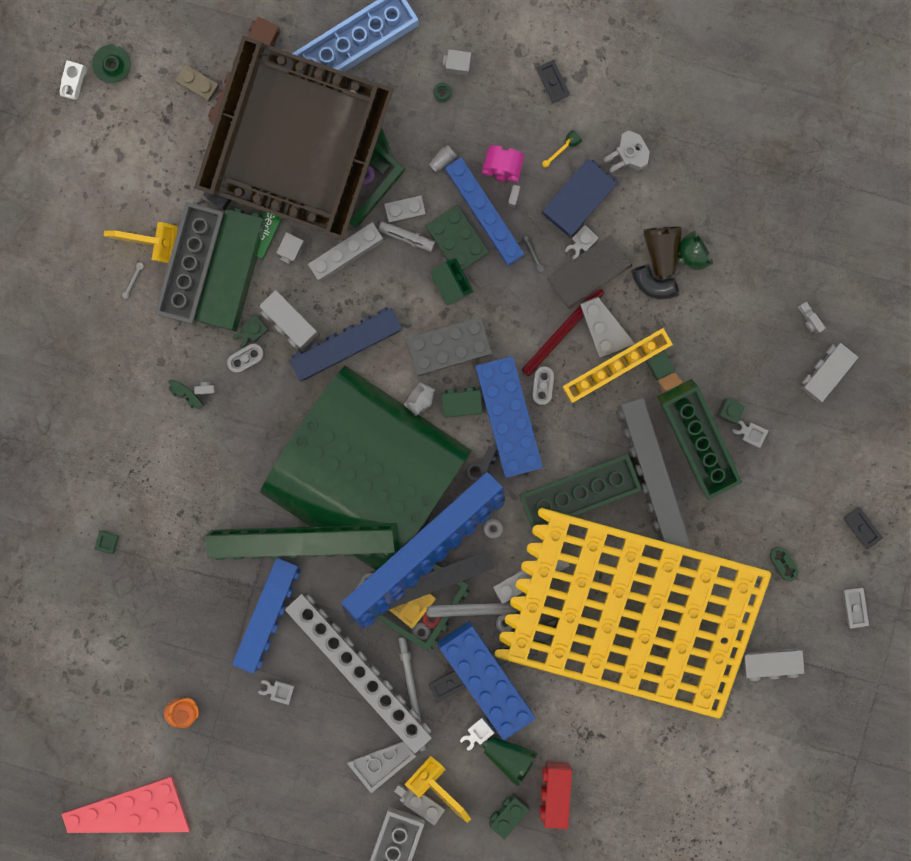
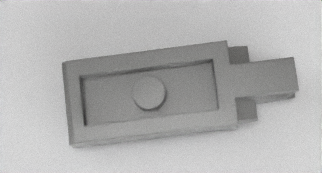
(423, 806)

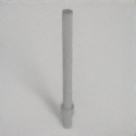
(405, 656)

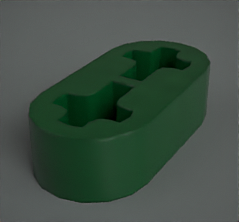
(787, 561)

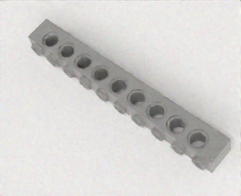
(309, 626)

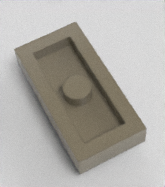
(197, 83)

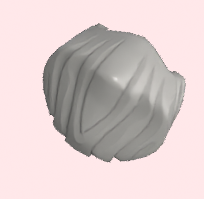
(420, 399)

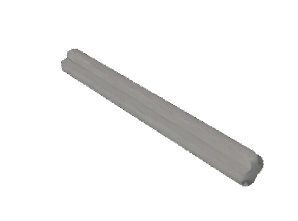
(470, 609)

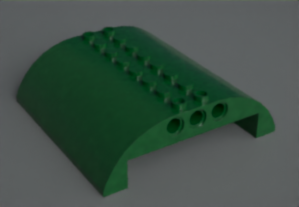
(364, 463)

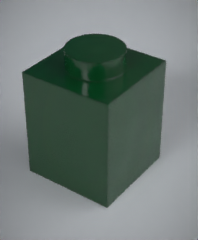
(660, 365)
(730, 411)

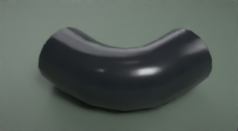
(651, 286)

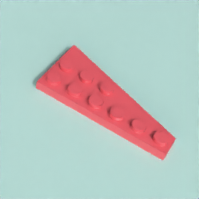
(142, 809)

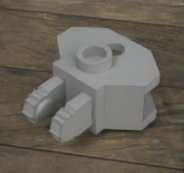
(628, 154)

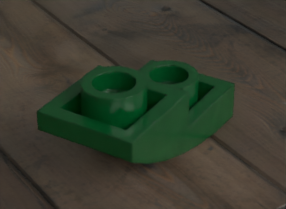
(181, 390)

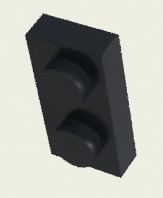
(553, 81)
(863, 528)

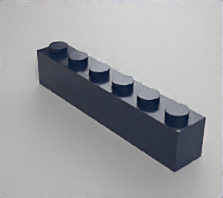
(346, 344)

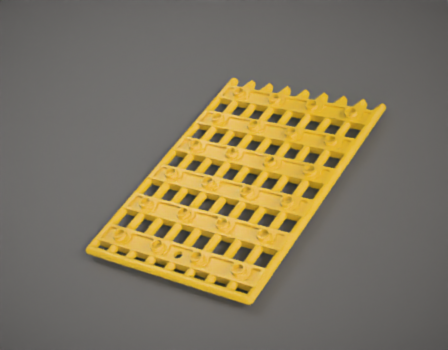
(649, 620)

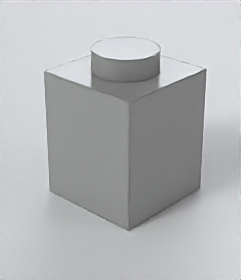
(457, 62)
(290, 248)

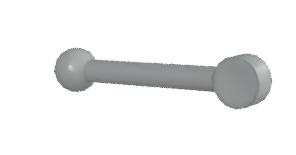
(139, 266)

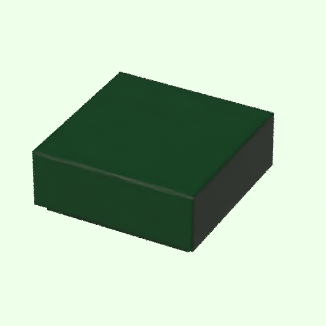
(106, 542)

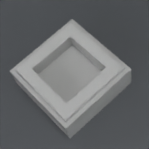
(513, 196)

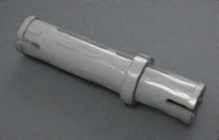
(407, 236)

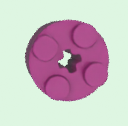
(503, 164)

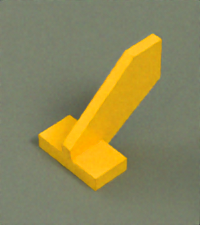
(162, 242)
(425, 778)

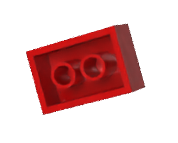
(555, 795)

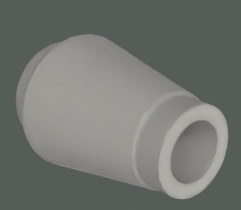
(443, 158)

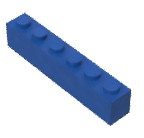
(484, 212)
(266, 614)

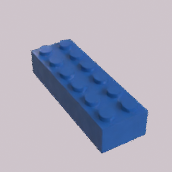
(508, 417)
(486, 680)

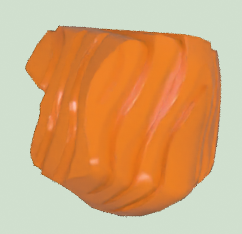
(181, 712)

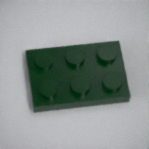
(457, 237)

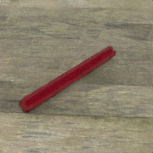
(558, 336)

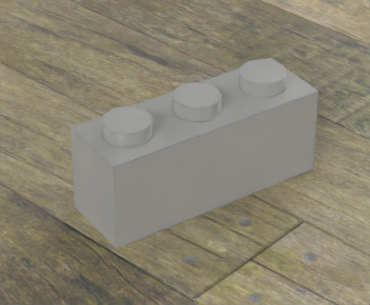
(828, 372)
(773, 664)

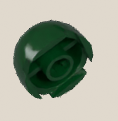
(694, 252)

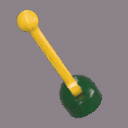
(572, 140)

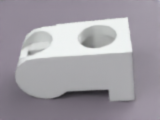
(72, 80)

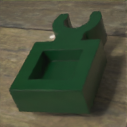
(252, 330)

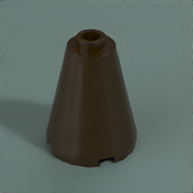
(663, 249)

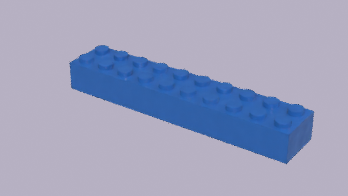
(424, 551)

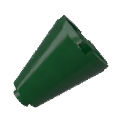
(510, 758)

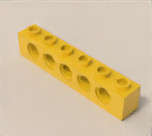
(617, 365)

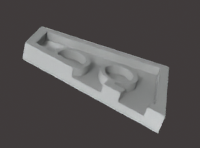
(604, 328)
(381, 765)

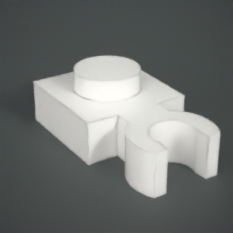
(478, 732)

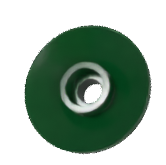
(107, 55)

